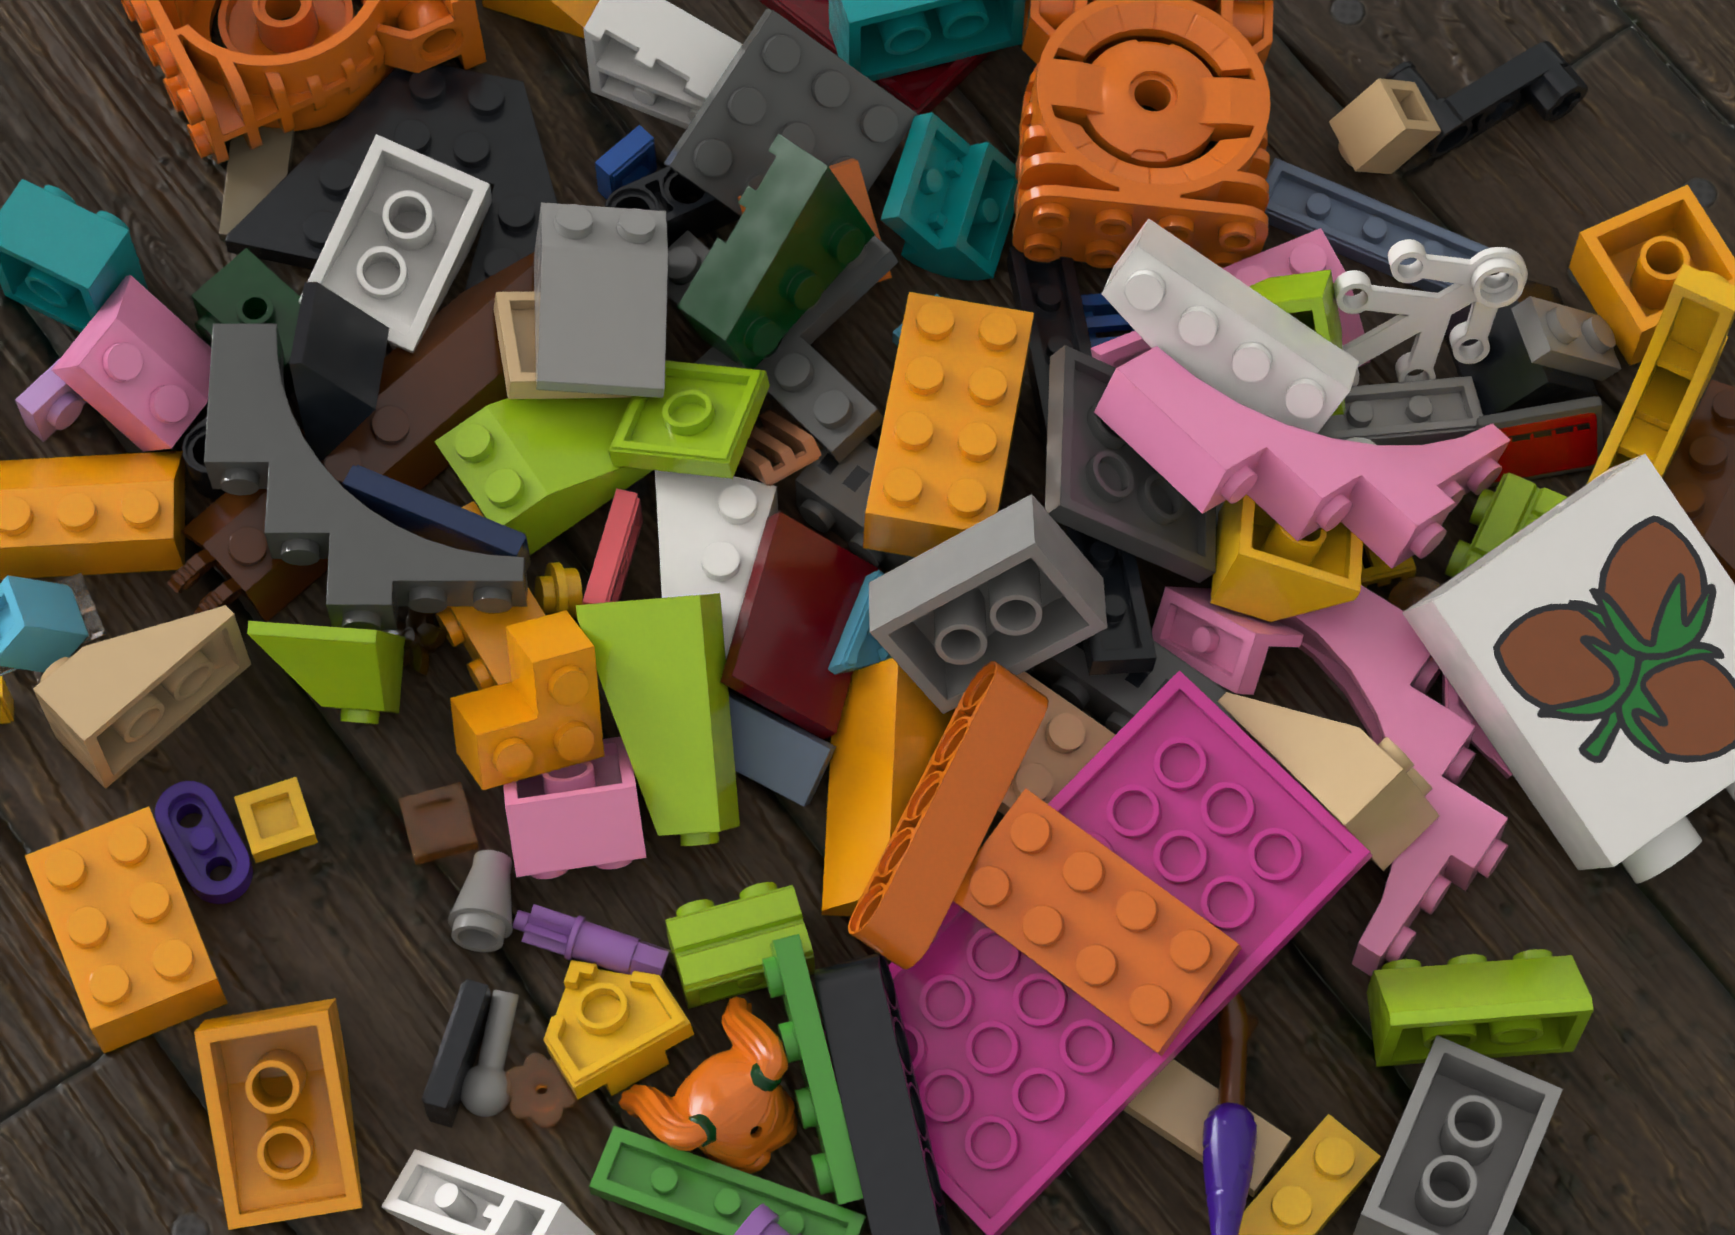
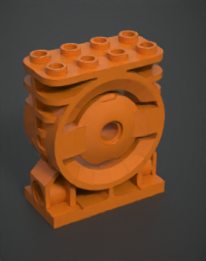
(297, 68)
(1104, 165)

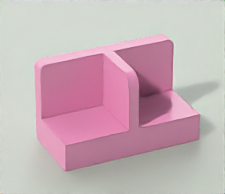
(1218, 640)

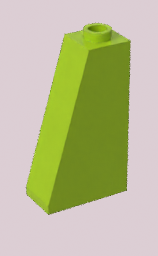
(673, 713)

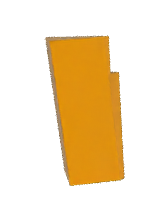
(877, 763)

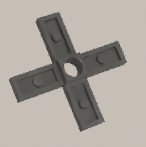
(797, 374)

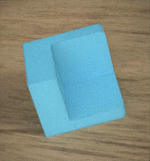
(37, 623)

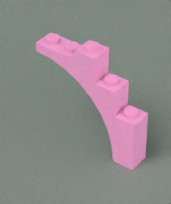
(1300, 478)
(1386, 677)

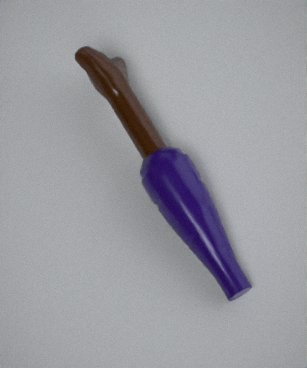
(1230, 1126)

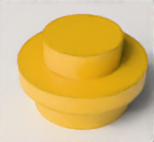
(559, 589)

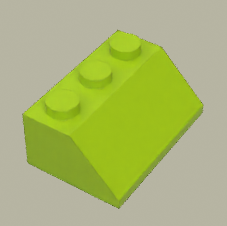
(1484, 1005)

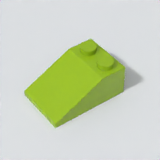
(540, 462)

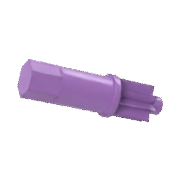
(590, 942)

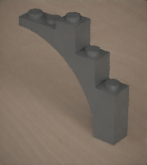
(312, 517)

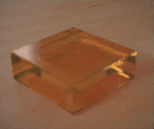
(438, 823)

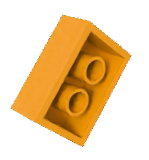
(125, 930)

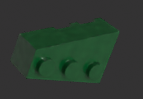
(778, 258)

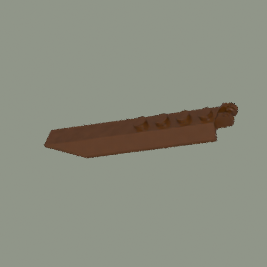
(418, 401)

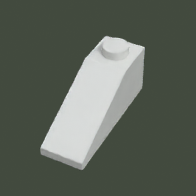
(461, 1201)

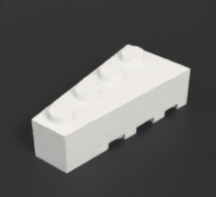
(1227, 331)

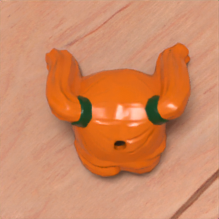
(726, 1098)

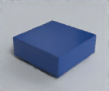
(626, 162)

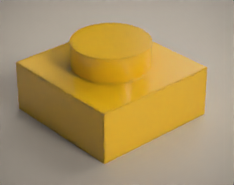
(275, 819)

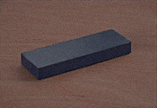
(434, 517)

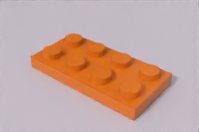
(1094, 922)

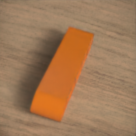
(948, 815)

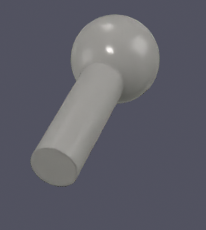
(486, 1084)

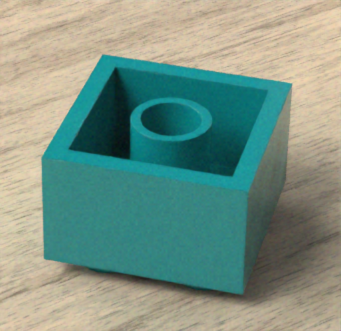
(62, 254)

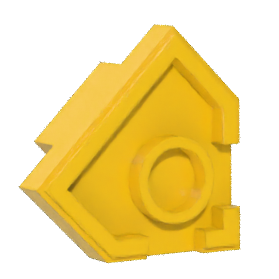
(613, 1028)

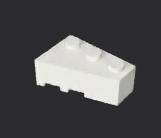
(655, 57)
(711, 537)

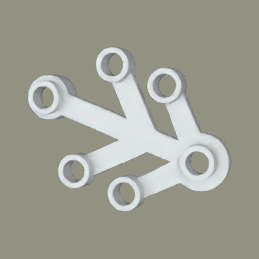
(1430, 312)

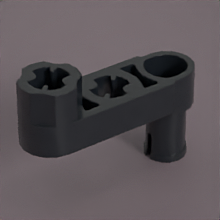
(1533, 77)

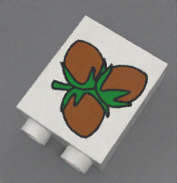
(1600, 667)

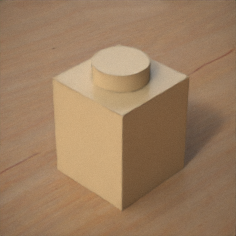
(1384, 126)

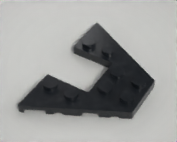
(445, 113)

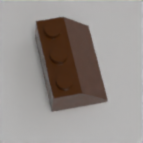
(1704, 472)

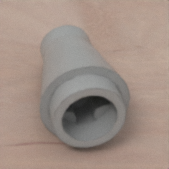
(484, 905)

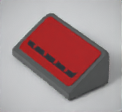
(1549, 438)

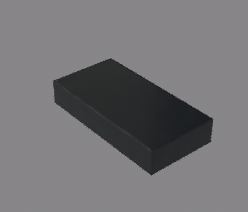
(457, 1052)

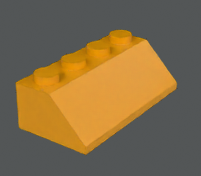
(92, 514)

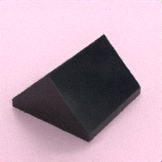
(335, 366)
(1506, 375)

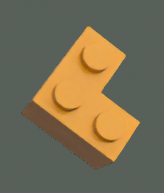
(539, 718)

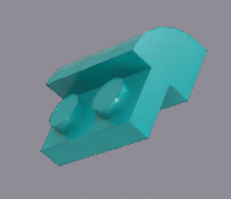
(951, 201)

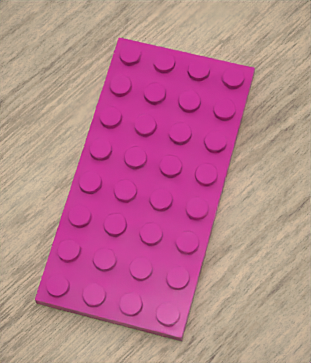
(1022, 1065)

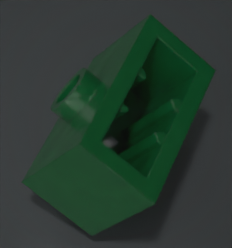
(249, 294)

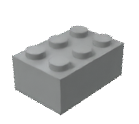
(989, 594)
(1460, 1147)

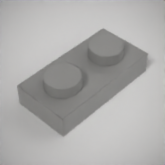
(1566, 338)

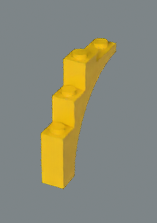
(1672, 371)

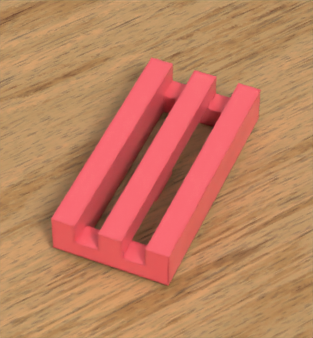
(615, 549)

